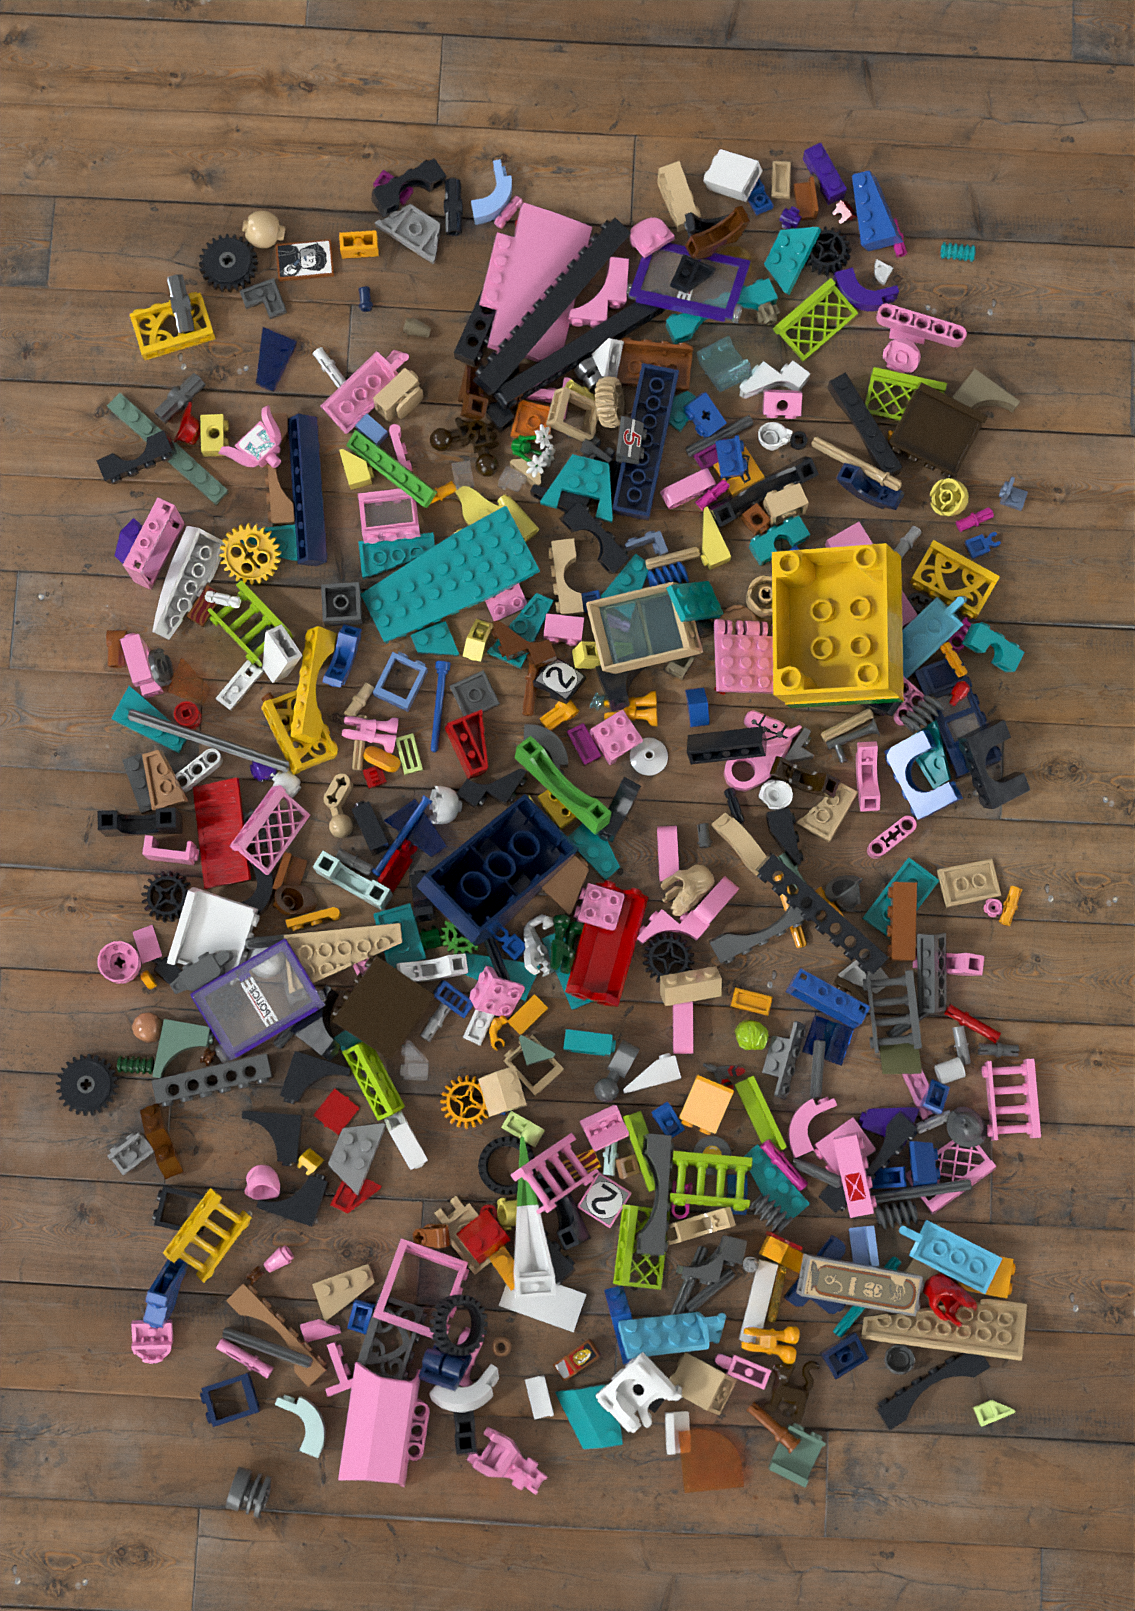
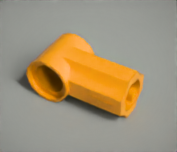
(559, 714)

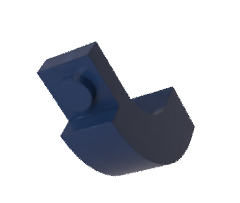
(868, 490)

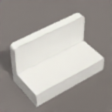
(539, 1397)
(673, 1423)

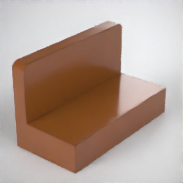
(806, 199)
(290, 871)

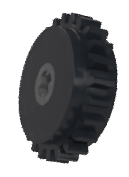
(237, 271)
(95, 1096)

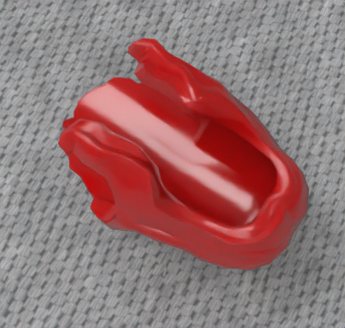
(944, 1289)

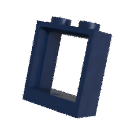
(250, 1394)

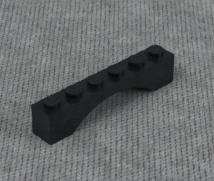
(853, 406)
(739, 502)
(897, 1132)
(897, 1408)

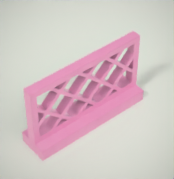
(256, 822)
(974, 1175)

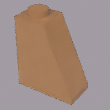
(567, 884)

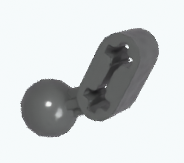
(607, 1088)

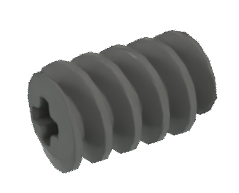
(922, 713)
(770, 1213)
(896, 1214)

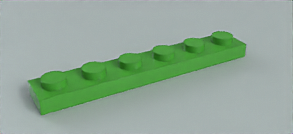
(391, 469)

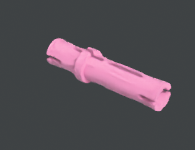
(240, 1355)

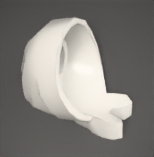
(774, 435)

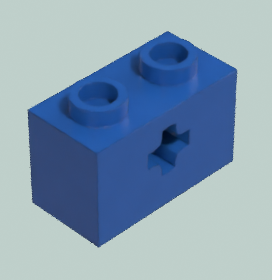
(712, 420)

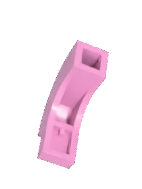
(867, 776)
(961, 964)
(798, 1127)

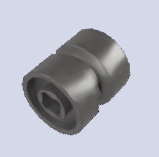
(589, 372)

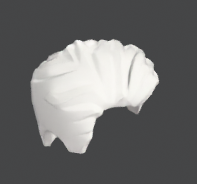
(776, 794)

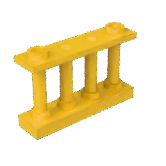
(199, 1218)

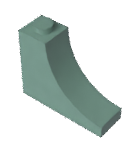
(177, 1038)

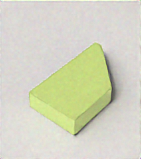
(991, 1411)

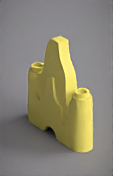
(477, 507)

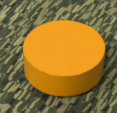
(148, 979)

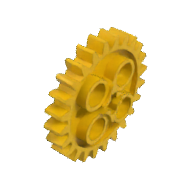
(264, 545)

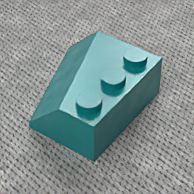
(589, 1418)

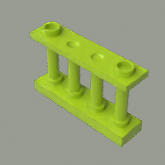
(255, 607)
(722, 1164)

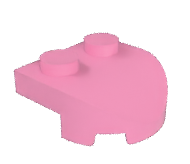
(650, 236)
(151, 1343)

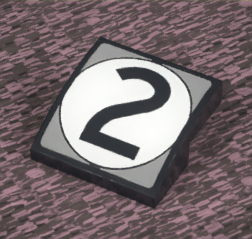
(559, 680)

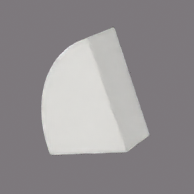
(882, 271)

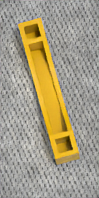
(307, 721)

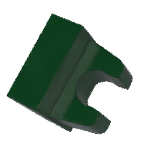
(431, 938)

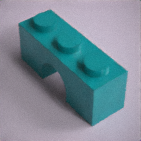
(792, 531)
(1007, 653)

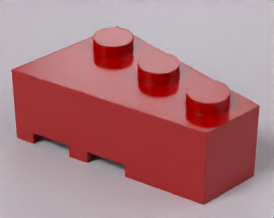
(469, 743)

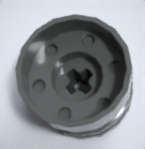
(248, 1492)

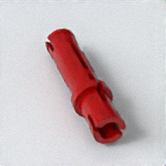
(972, 1023)

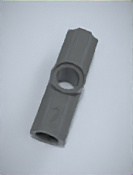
(180, 303)
(179, 398)

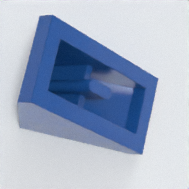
(697, 707)
(935, 1097)
(360, 1316)

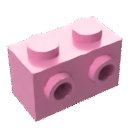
(563, 629)

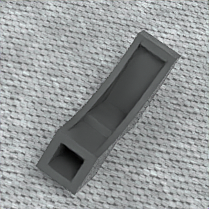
(728, 1252)

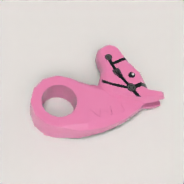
(778, 743)

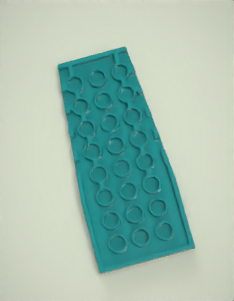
(452, 576)

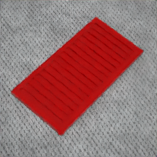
(218, 823)

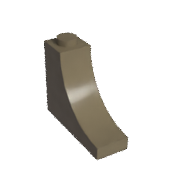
(981, 391)

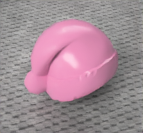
(262, 1183)

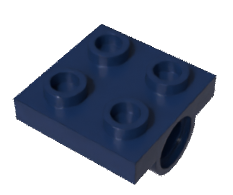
(443, 1368)

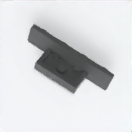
(782, 1058)

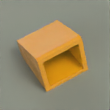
(705, 1105)

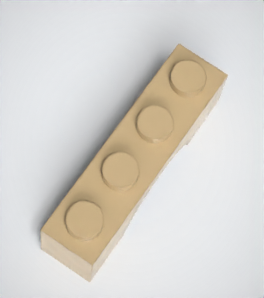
(563, 556)

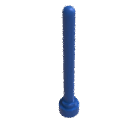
(442, 670)

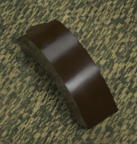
(804, 779)

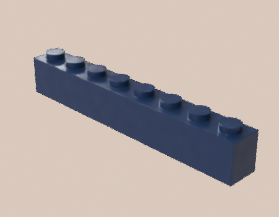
(307, 490)

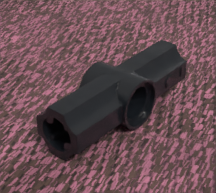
(453, 207)

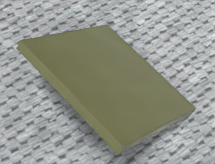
(900, 1059)

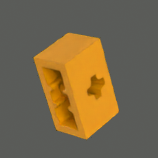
(359, 244)

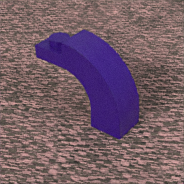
(859, 296)

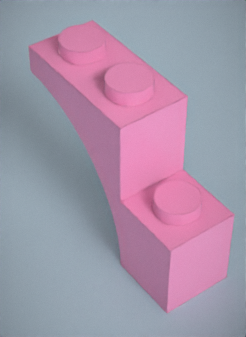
(663, 923)

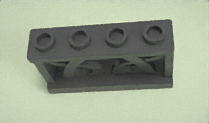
(367, 1355)

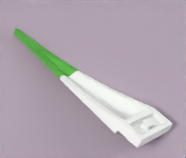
(532, 1260)

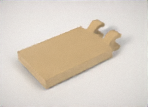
(457, 1221)

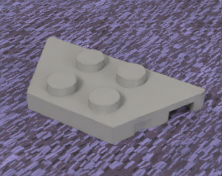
(413, 230)
(355, 1153)

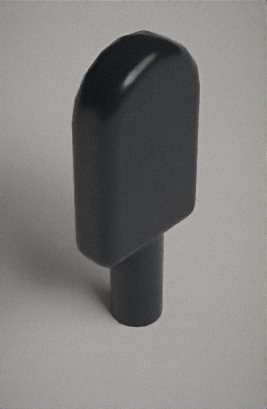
(165, 970)

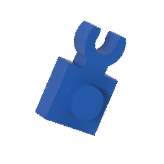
(979, 545)
(512, 945)

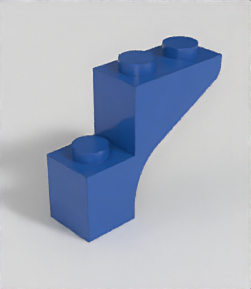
(619, 1311)

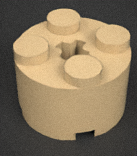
(756, 603)

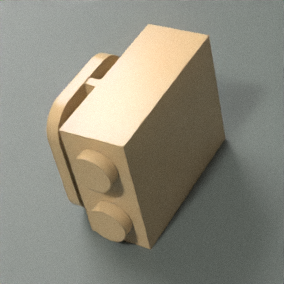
(399, 396)

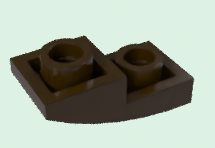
(845, 986)

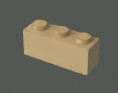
(690, 986)

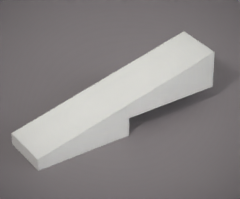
(759, 1298)

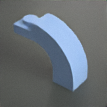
(489, 208)

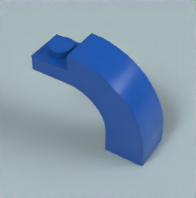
(343, 656)

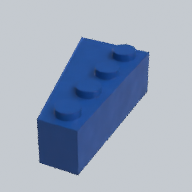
(874, 216)

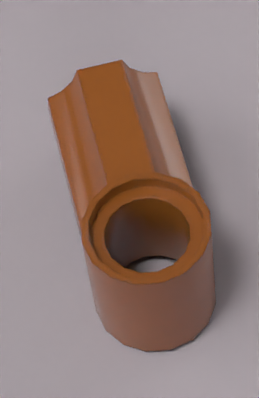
(116, 655)

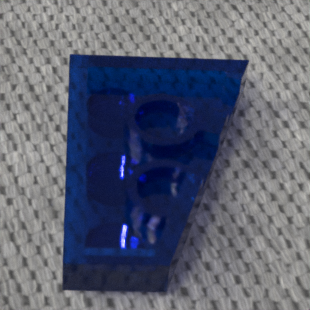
(273, 358)

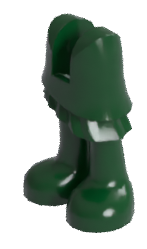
(563, 952)

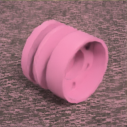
(109, 957)

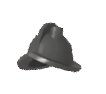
(844, 891)
(966, 1127)

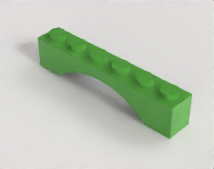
(585, 808)

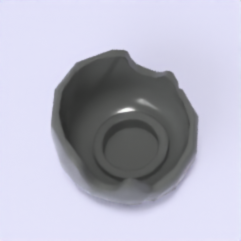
(899, 1359)

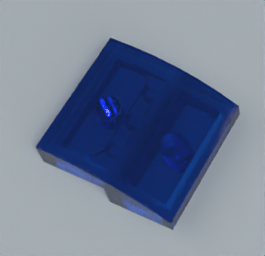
(835, 1036)

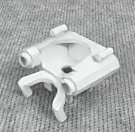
(622, 1401)

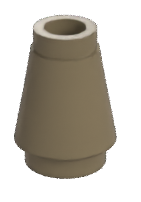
(416, 328)

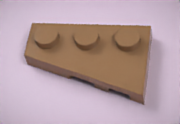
(161, 781)

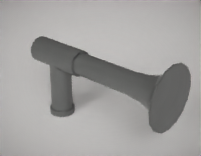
(837, 742)

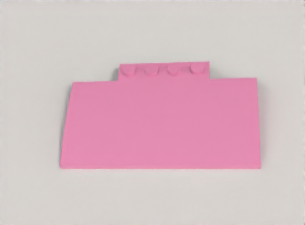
(525, 268)

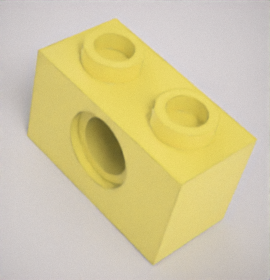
(210, 425)

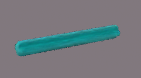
(855, 1311)

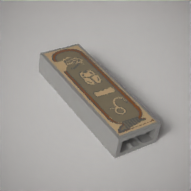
(860, 1285)

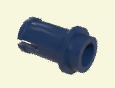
(365, 299)

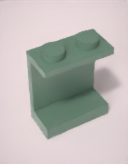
(800, 1461)

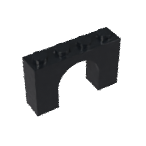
(975, 748)
(165, 821)

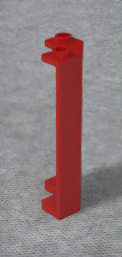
(605, 954)

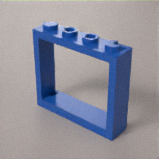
(827, 999)

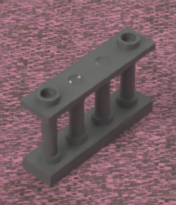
(910, 1018)

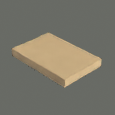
(969, 883)

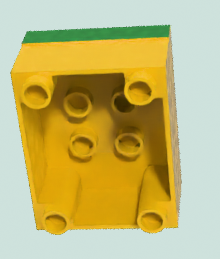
(837, 626)

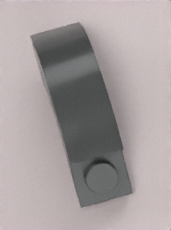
(550, 743)

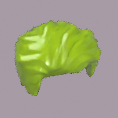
(751, 1035)

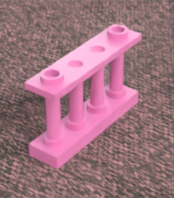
(1028, 1088)
(552, 1156)

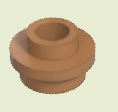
(506, 1351)

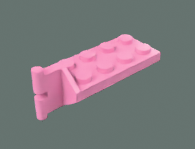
(356, 394)

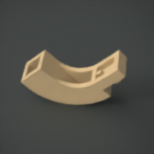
(740, 841)
(700, 1225)

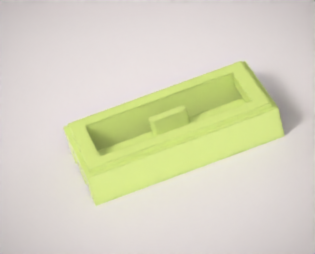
(413, 769)

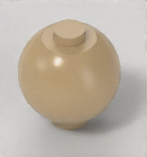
(263, 229)

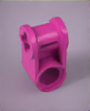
(960, 635)
(688, 1187)

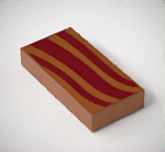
(199, 610)

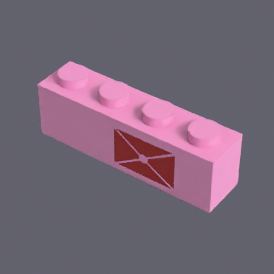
(853, 1174)

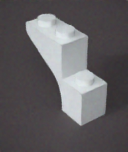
(766, 377)

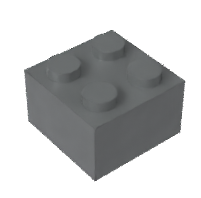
(341, 604)

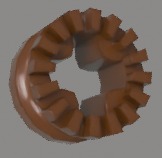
(208, 1057)
(255, 1276)

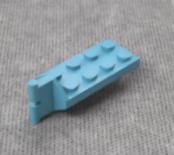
(928, 632)
(953, 1255)
(670, 1333)

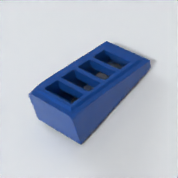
(438, 990)

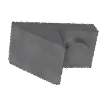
(798, 753)

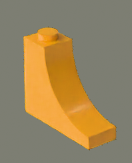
(782, 1253)

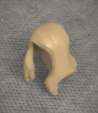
(697, 883)

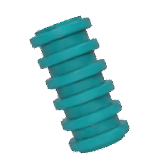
(958, 251)

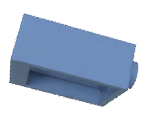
(391, 698)

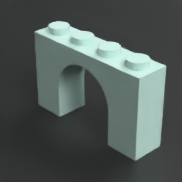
(367, 890)

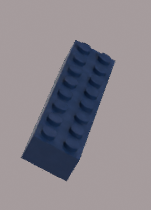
(653, 408)

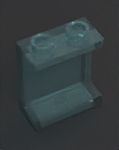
(724, 364)

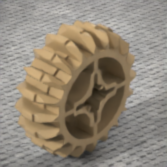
(609, 401)

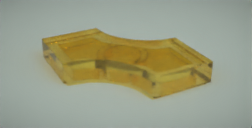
(776, 1294)

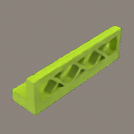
(376, 1077)
(759, 1112)
(637, 1129)

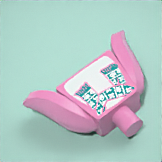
(258, 445)

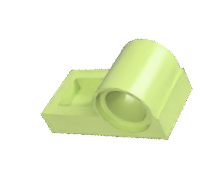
(521, 1127)

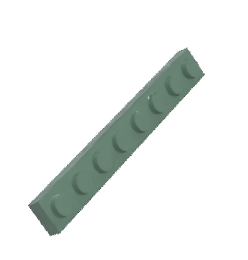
(181, 461)

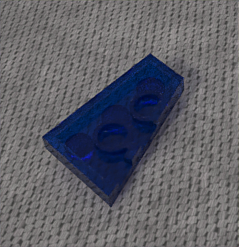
(423, 832)

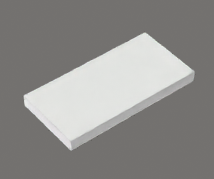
(558, 1310)

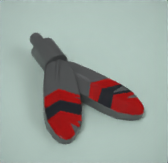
(723, 1071)

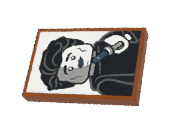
(304, 260)

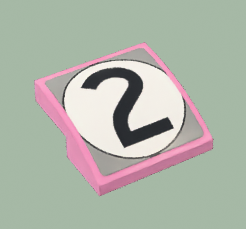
(604, 1199)

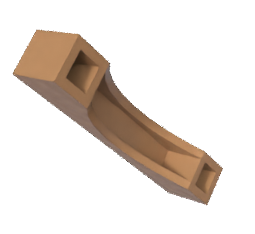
(281, 507)
(247, 1303)

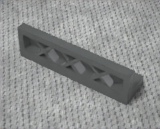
(930, 993)

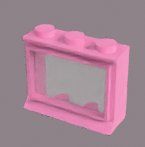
(388, 516)

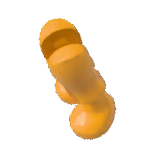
(631, 711)
(767, 1340)

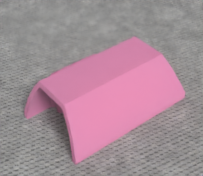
(381, 1428)

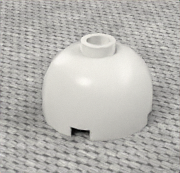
(444, 805)

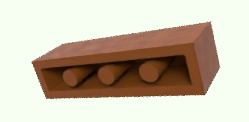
(902, 921)

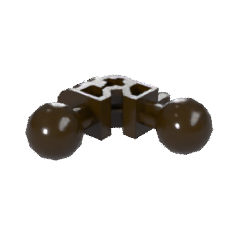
(486, 464)

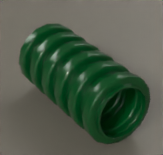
(135, 1064)

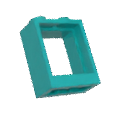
(589, 1043)

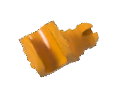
(496, 1024)

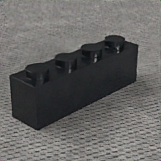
(726, 745)

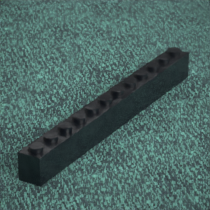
(550, 308)

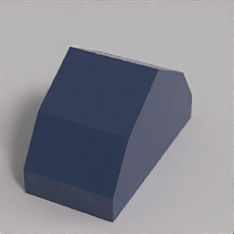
(498, 870)

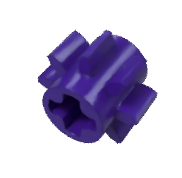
(790, 218)

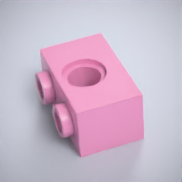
(772, 397)

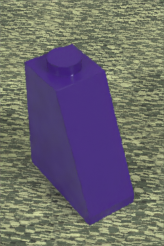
(126, 539)
(876, 1119)

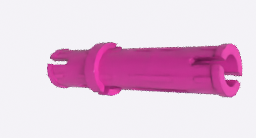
(777, 1157)

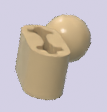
(340, 824)

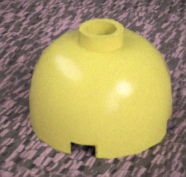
(949, 497)

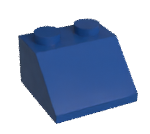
(922, 1163)

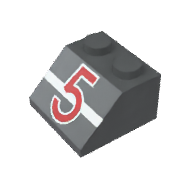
(629, 441)

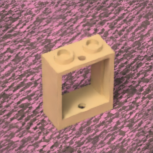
(557, 412)
(549, 1077)

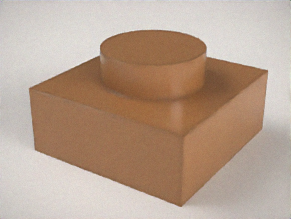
(627, 1166)

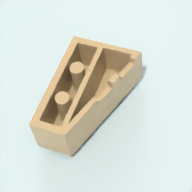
(676, 193)

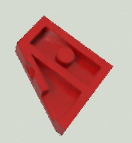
(347, 1200)

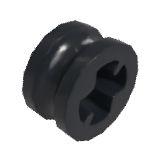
(804, 440)

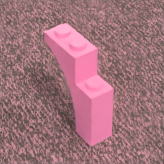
(612, 295)

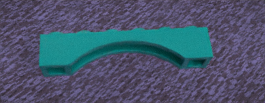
(684, 325)

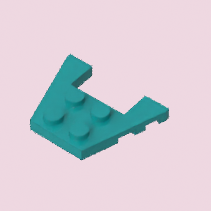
(584, 478)

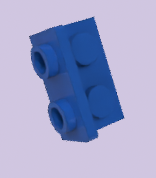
(730, 457)

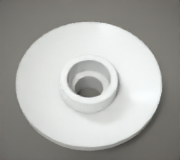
(645, 765)

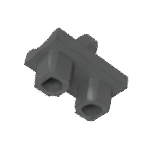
(591, 450)

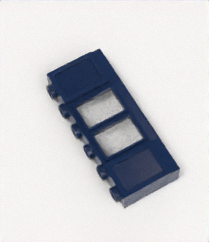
(954, 721)

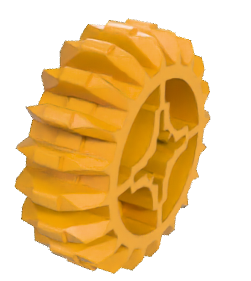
(450, 1096)

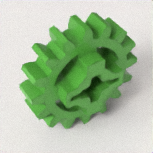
(456, 941)

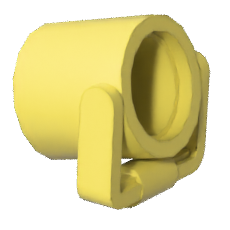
(507, 1213)

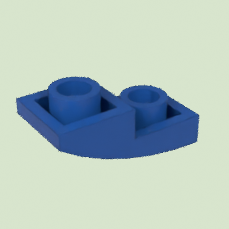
(759, 199)

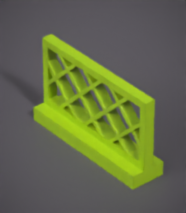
(807, 306)
(898, 379)
(626, 1249)

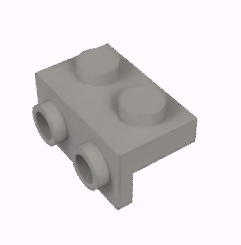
(131, 1153)

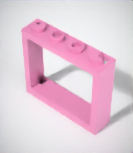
(154, 543)
(429, 1254)

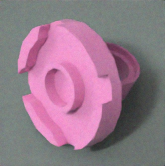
(902, 355)

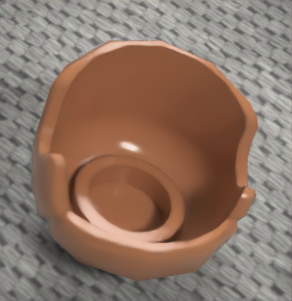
(147, 1027)

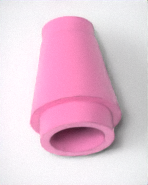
(279, 1258)

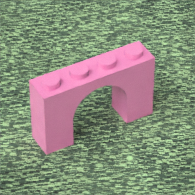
(136, 656)

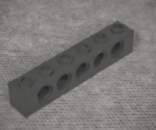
(163, 1085)

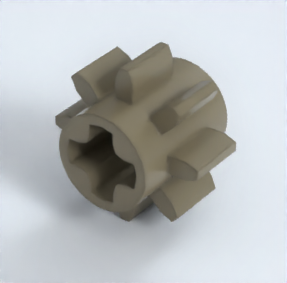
(768, 314)

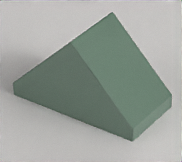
(534, 1052)

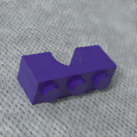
(830, 182)

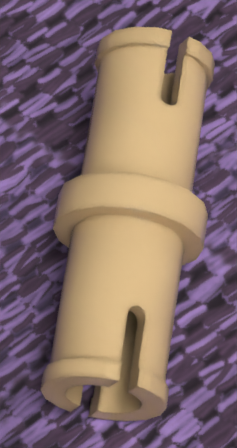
(359, 700)

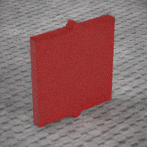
(336, 1111)
(784, 1240)

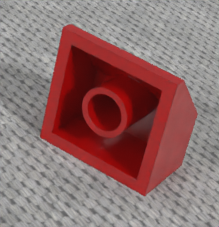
(483, 1236)

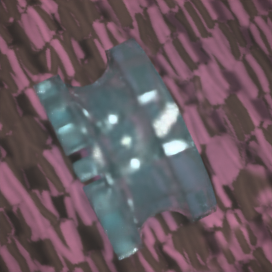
(597, 701)

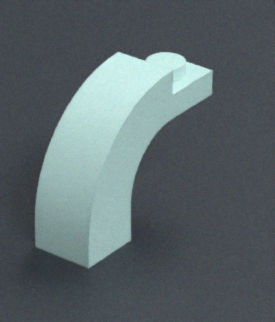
(313, 1421)

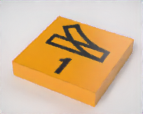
(750, 475)

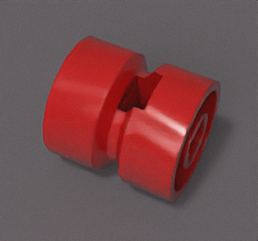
(188, 715)

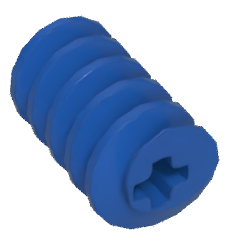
(674, 574)

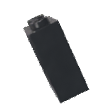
(370, 827)
(162, 1198)

